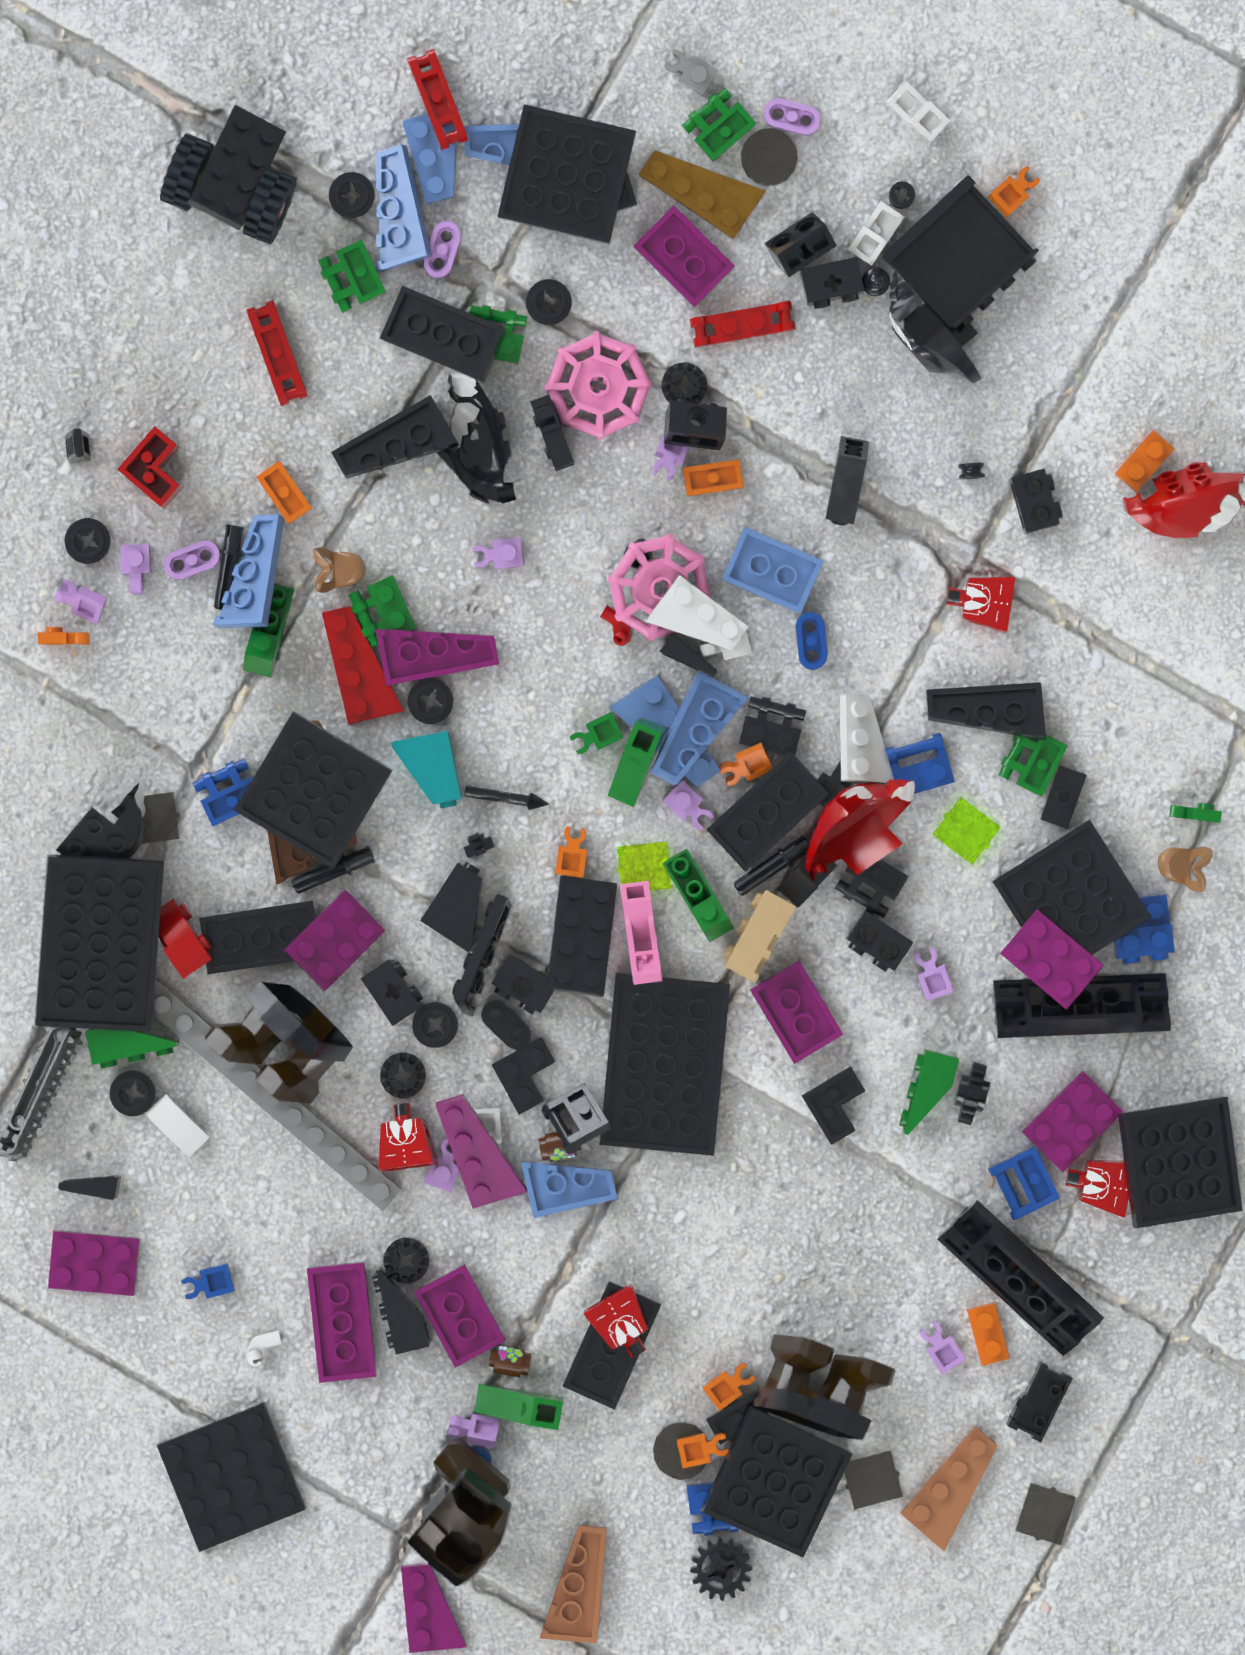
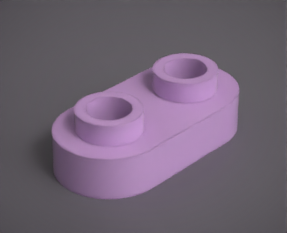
(791, 117)
(443, 250)
(192, 559)

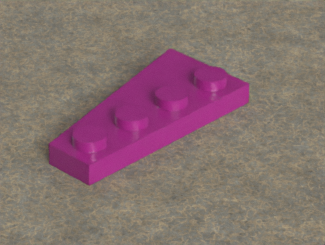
(426, 654)
(481, 1164)

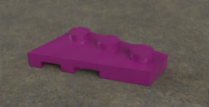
(428, 1616)

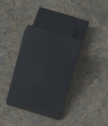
(800, 886)

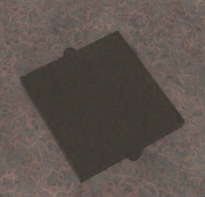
(160, 818)
(872, 1480)
(1045, 1513)

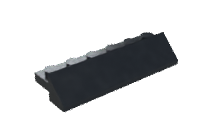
(1103, 1007)
(1020, 1278)

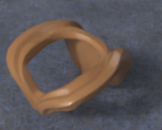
(345, 567)
(1176, 863)

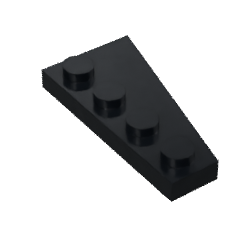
(482, 955)

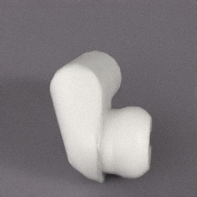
(259, 1346)

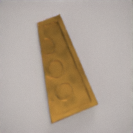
(708, 194)

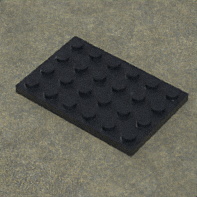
(99, 943)
(665, 1064)

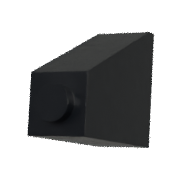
(847, 480)
(456, 906)

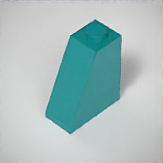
(432, 766)

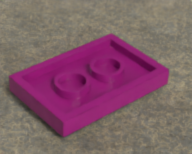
(684, 256)
(334, 940)
(1052, 959)
(796, 1012)
(1072, 1121)
(93, 1263)
(459, 1315)

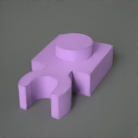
(670, 456)
(505, 554)
(685, 802)
(934, 979)
(445, 1172)
(943, 1350)

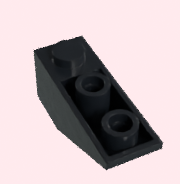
(405, 1320)

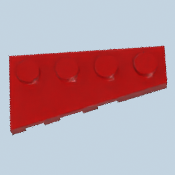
(358, 669)

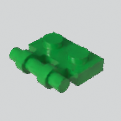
(724, 131)
(360, 273)
(511, 345)
(389, 605)
(1040, 765)

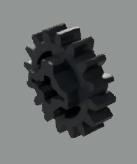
(972, 1093)
(709, 1575)

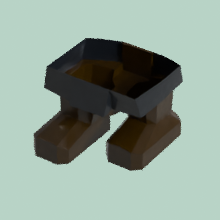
(269, 1021)
(841, 1398)
(459, 1529)

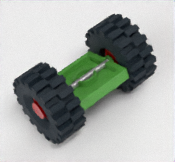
(266, 208)

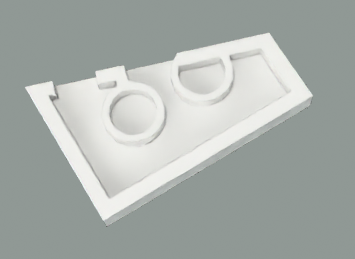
(696, 615)
(861, 743)

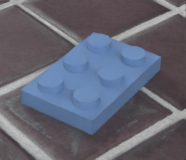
(772, 570)

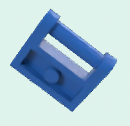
(925, 774)
(1032, 1178)

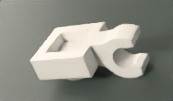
(741, 649)

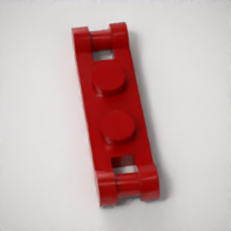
(437, 99)
(742, 324)
(277, 353)

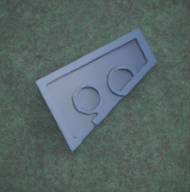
(433, 166)

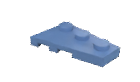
(564, 1187)

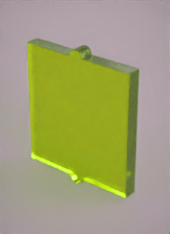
(966, 830)
(644, 863)

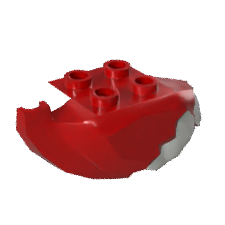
(1189, 501)
(857, 826)

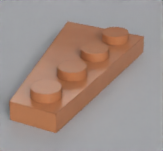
(947, 1492)
(578, 1594)

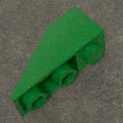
(266, 641)
(636, 761)
(698, 895)
(110, 1045)
(933, 1081)
(519, 1406)

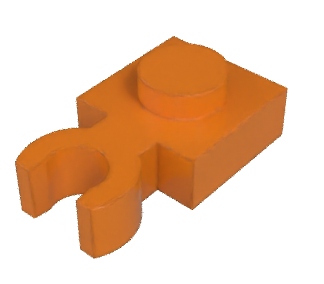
(1011, 193)
(56, 636)
(750, 762)
(571, 858)
(725, 1388)
(696, 1450)

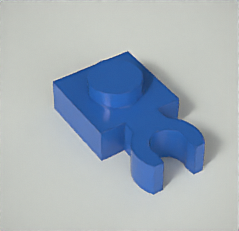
(213, 1280)

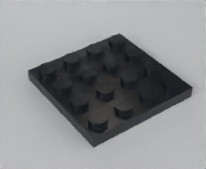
(566, 174)
(313, 789)
(1077, 888)
(1180, 1162)
(231, 1476)
(776, 1481)

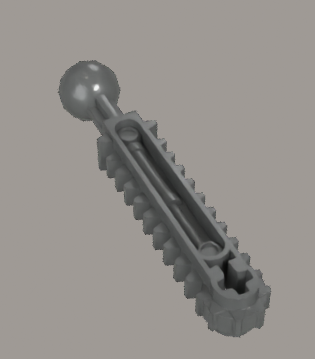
(38, 1091)

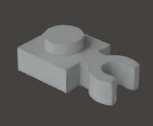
(695, 74)

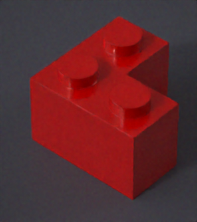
(145, 467)

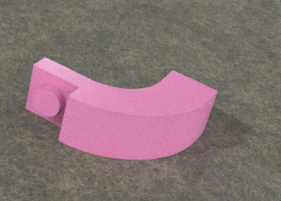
(641, 932)

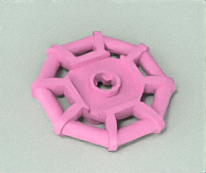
(590, 370)
(647, 575)

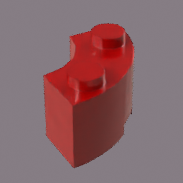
(181, 942)

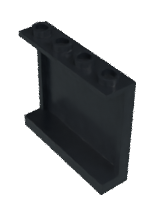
(960, 255)

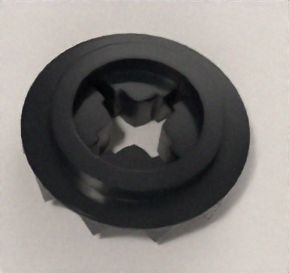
(341, 186)
(555, 290)
(675, 374)
(85, 527)
(425, 688)
(449, 1024)
(391, 1067)
(121, 1100)
(420, 1260)

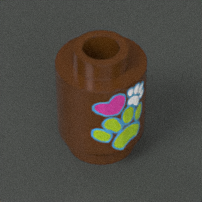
(552, 1148)
(510, 1361)

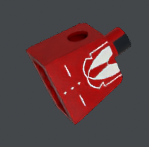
(985, 601)
(405, 1142)
(1102, 1185)
(619, 1320)

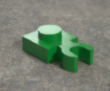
(602, 732)
(1203, 812)

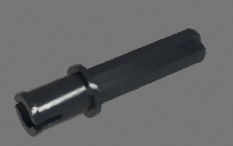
(229, 559)
(772, 865)
(325, 873)

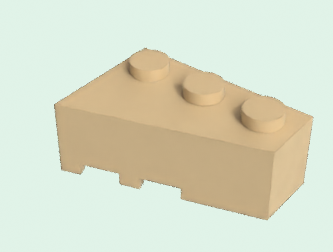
(758, 935)

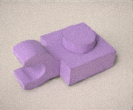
(135, 562)
(83, 601)
(479, 1430)

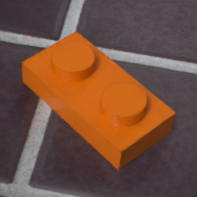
(1144, 461)
(713, 478)
(284, 492)
(988, 1333)

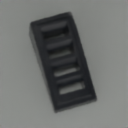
(77, 446)
(681, 652)
(101, 1187)

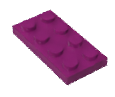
(341, 1322)

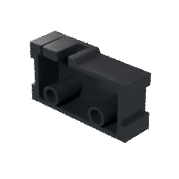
(552, 433)
(1039, 1402)

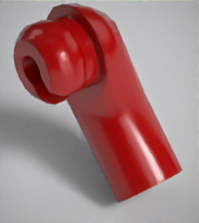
(621, 631)

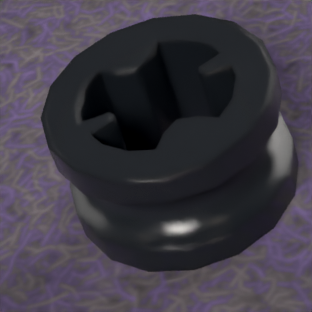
(893, 198)
(971, 470)

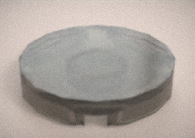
(769, 157)
(667, 1452)

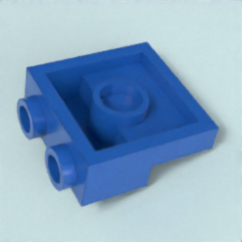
(1150, 937)

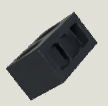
(800, 244)
(1027, 502)
(882, 935)

